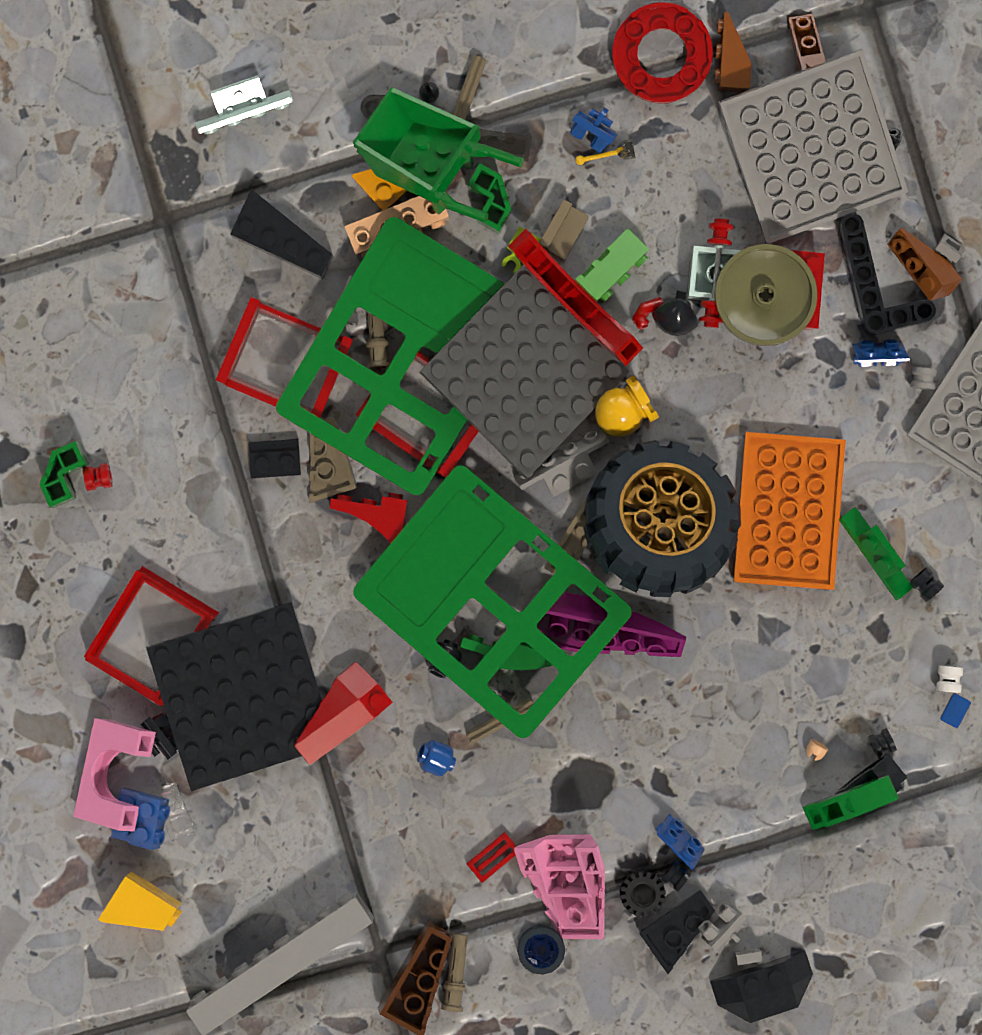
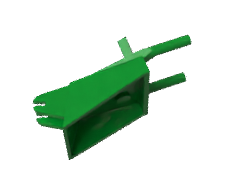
(423, 149)

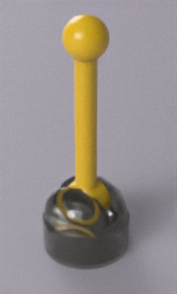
(624, 150)

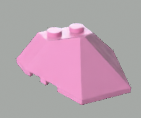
(569, 881)

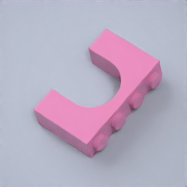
(94, 798)

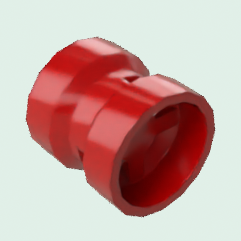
(97, 477)

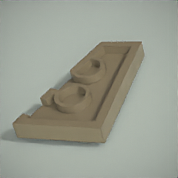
(329, 470)

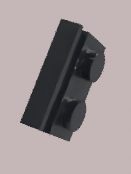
(274, 458)

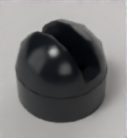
(423, 93)

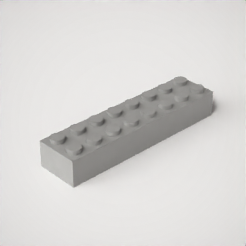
(279, 964)

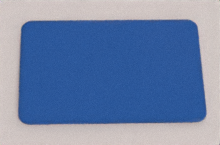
(955, 710)

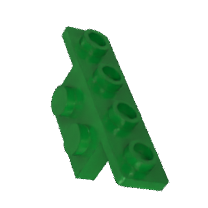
(877, 552)

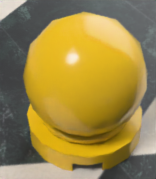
(623, 409)

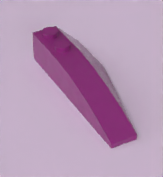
(577, 617)

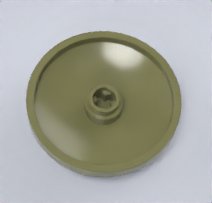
(765, 295)

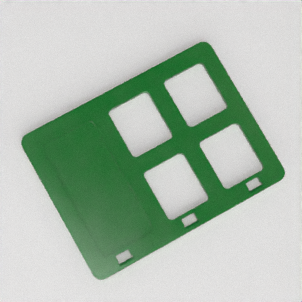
(426, 297)
(445, 562)

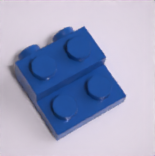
(150, 820)

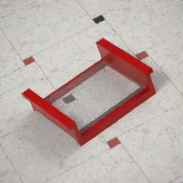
(267, 354)
(411, 434)
(145, 615)

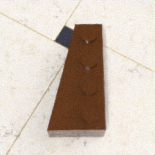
(415, 984)

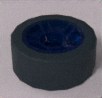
(552, 956)

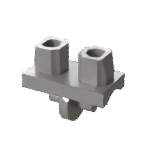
(724, 928)

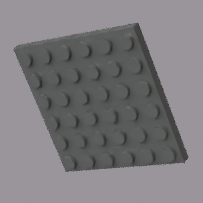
(523, 372)

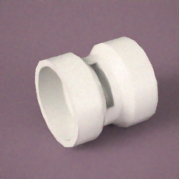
(952, 673)

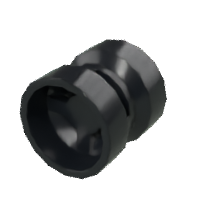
(929, 589)

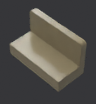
(563, 230)

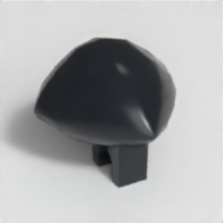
(676, 316)

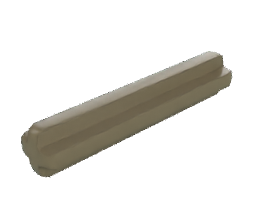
(469, 87)
(493, 725)

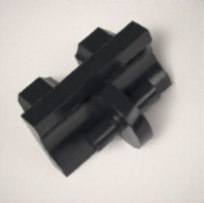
(165, 745)

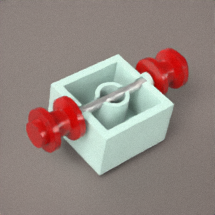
(706, 267)

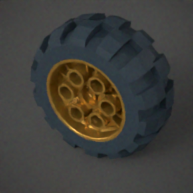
(659, 564)

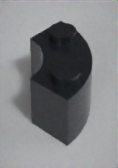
(878, 769)

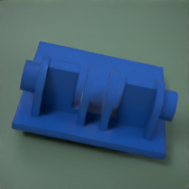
(890, 351)
(680, 841)

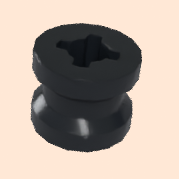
(882, 743)
(676, 875)

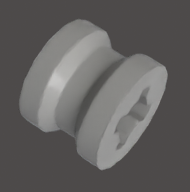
(923, 378)

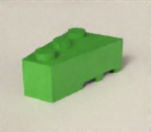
(613, 266)

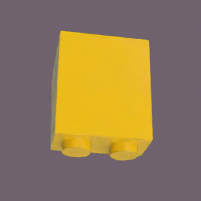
(141, 905)

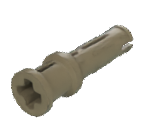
(377, 343)
(455, 985)

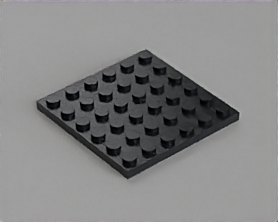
(236, 694)

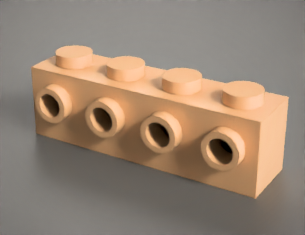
(415, 212)

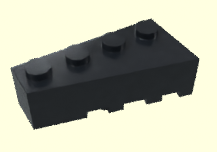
(276, 235)

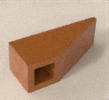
(805, 42)
(735, 65)
(927, 267)

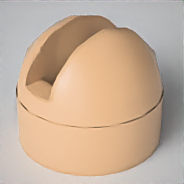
(816, 748)

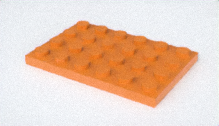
(789, 510)

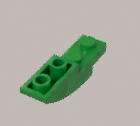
(521, 659)
(850, 803)

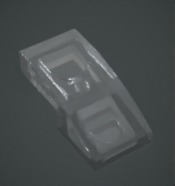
(179, 820)

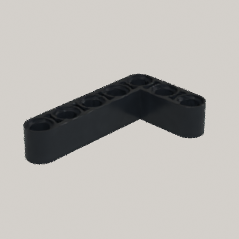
(871, 285)

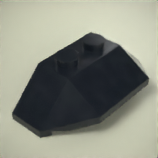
(764, 988)

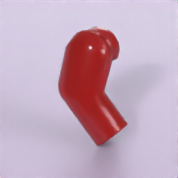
(644, 309)

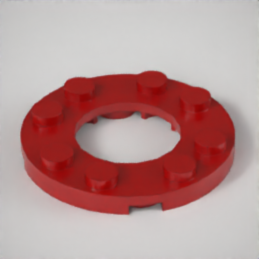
(665, 17)

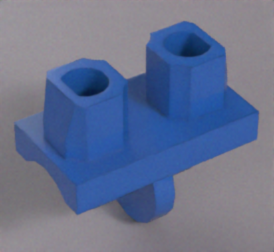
(585, 123)

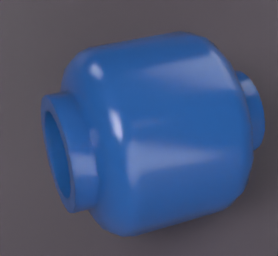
(436, 758)

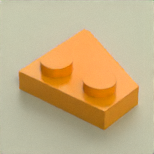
(379, 190)

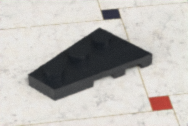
(676, 929)

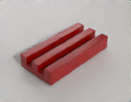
(476, 870)

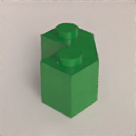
(491, 187)
(55, 482)

